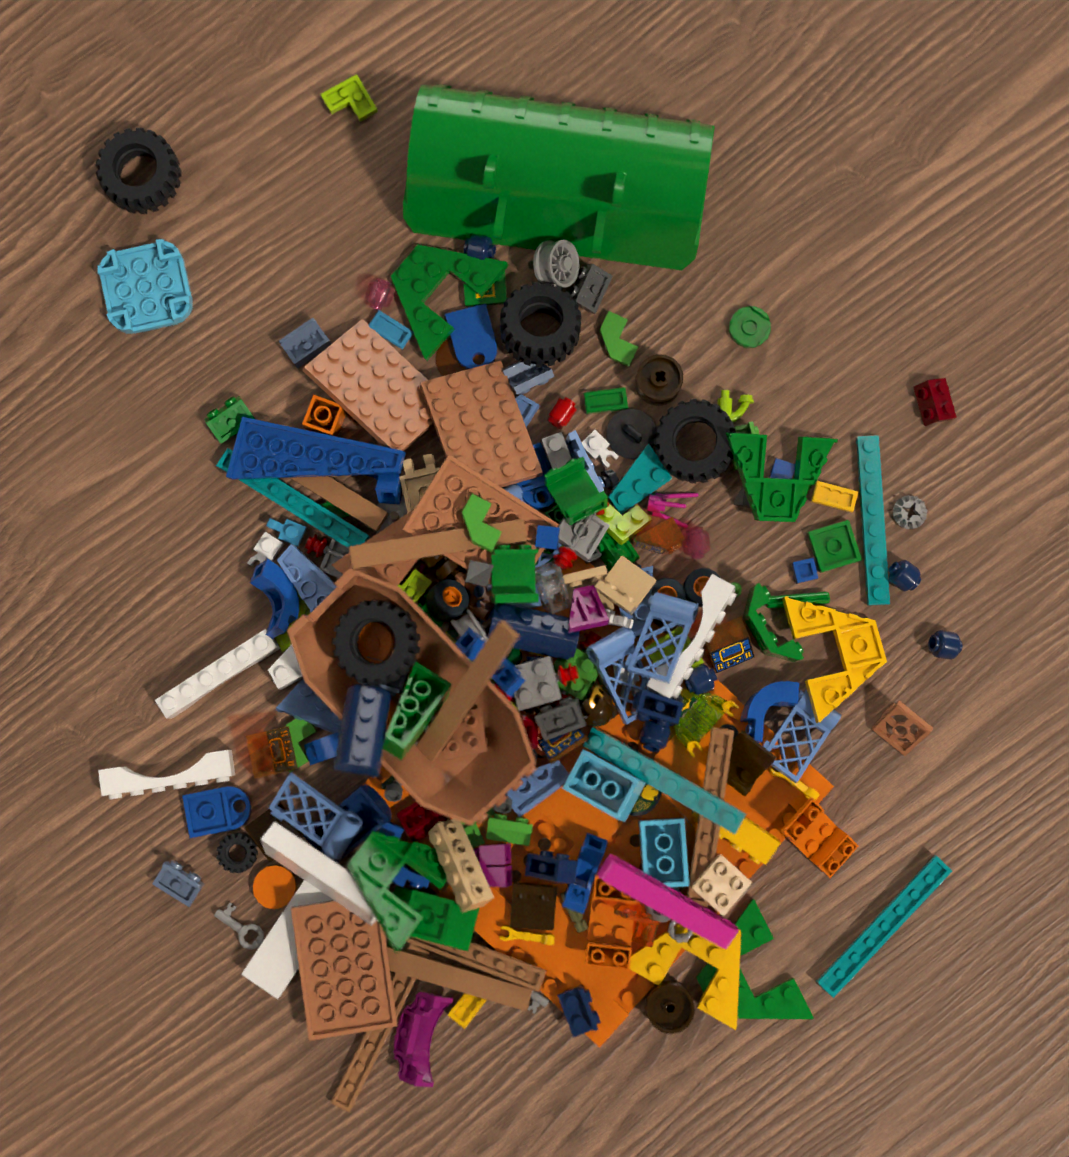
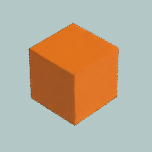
(324, 416)

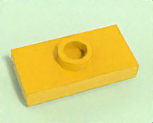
(834, 496)
(466, 1009)

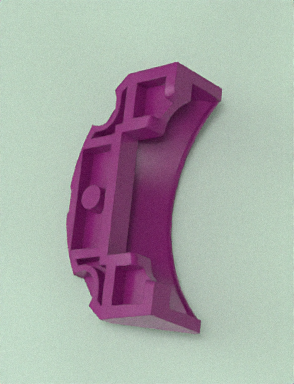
(415, 1035)

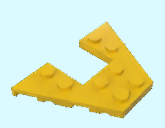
(857, 645)
(721, 995)

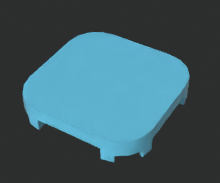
(145, 287)

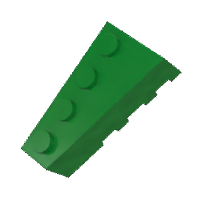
(418, 705)

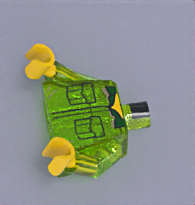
(698, 717)

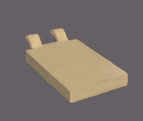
(417, 481)

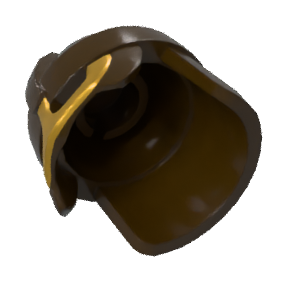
(597, 707)

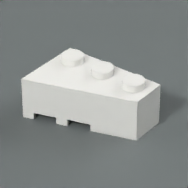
(286, 669)

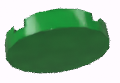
(749, 327)

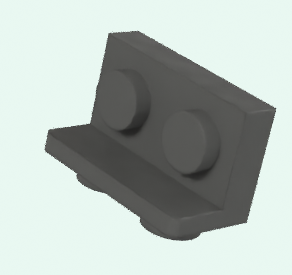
(590, 287)
(560, 718)

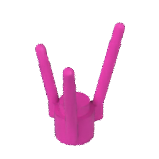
(658, 502)

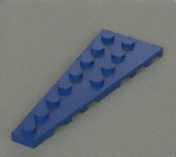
(289, 452)

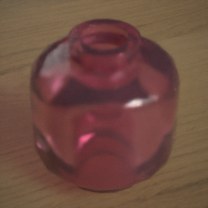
(379, 293)
(696, 542)

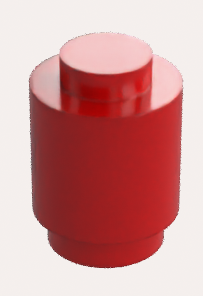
(562, 413)

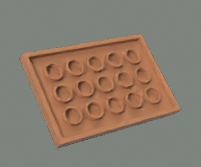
(373, 386)
(482, 424)
(446, 498)
(342, 971)

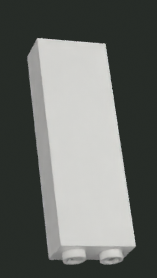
(316, 870)
(277, 956)

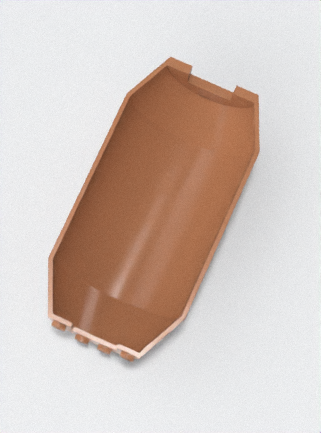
(454, 787)

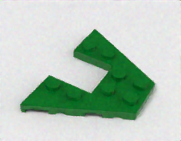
(423, 273)
(777, 497)
(376, 867)
(779, 1002)

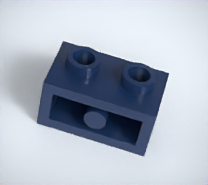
(656, 708)
(551, 868)

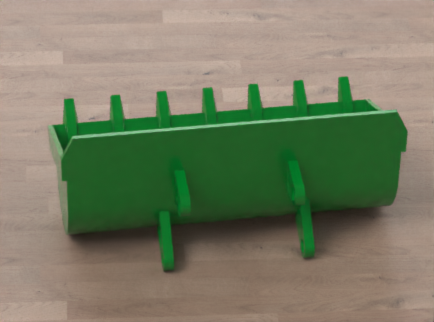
(555, 173)

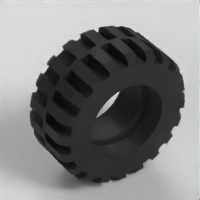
(123, 149)
(546, 300)
(678, 418)
(347, 642)

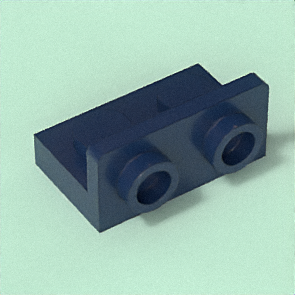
(578, 1010)

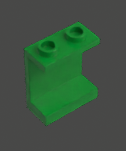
(574, 491)
(513, 574)

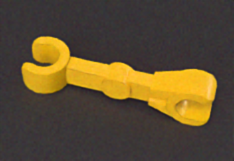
(807, 791)
(527, 936)

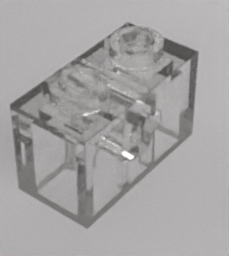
(552, 588)

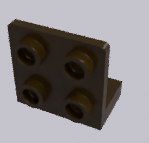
(747, 762)
(261, 824)
(533, 906)

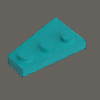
(640, 481)

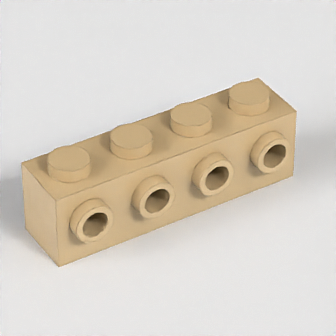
(460, 865)

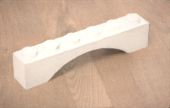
(715, 598)
(215, 674)
(121, 780)

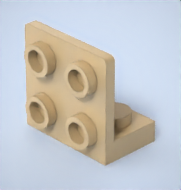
(587, 578)
(626, 585)
(721, 884)

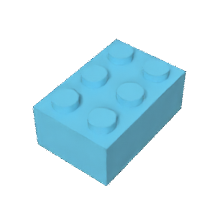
(603, 785)
(664, 850)

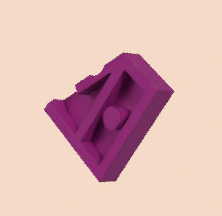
(586, 610)

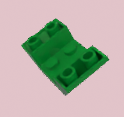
(788, 651)
(441, 919)

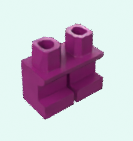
(495, 855)

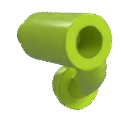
(726, 405)

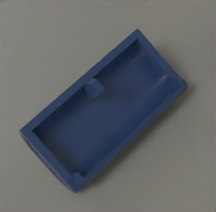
(538, 630)
(362, 730)
(369, 807)

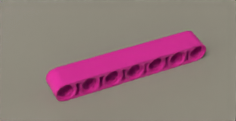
(667, 901)

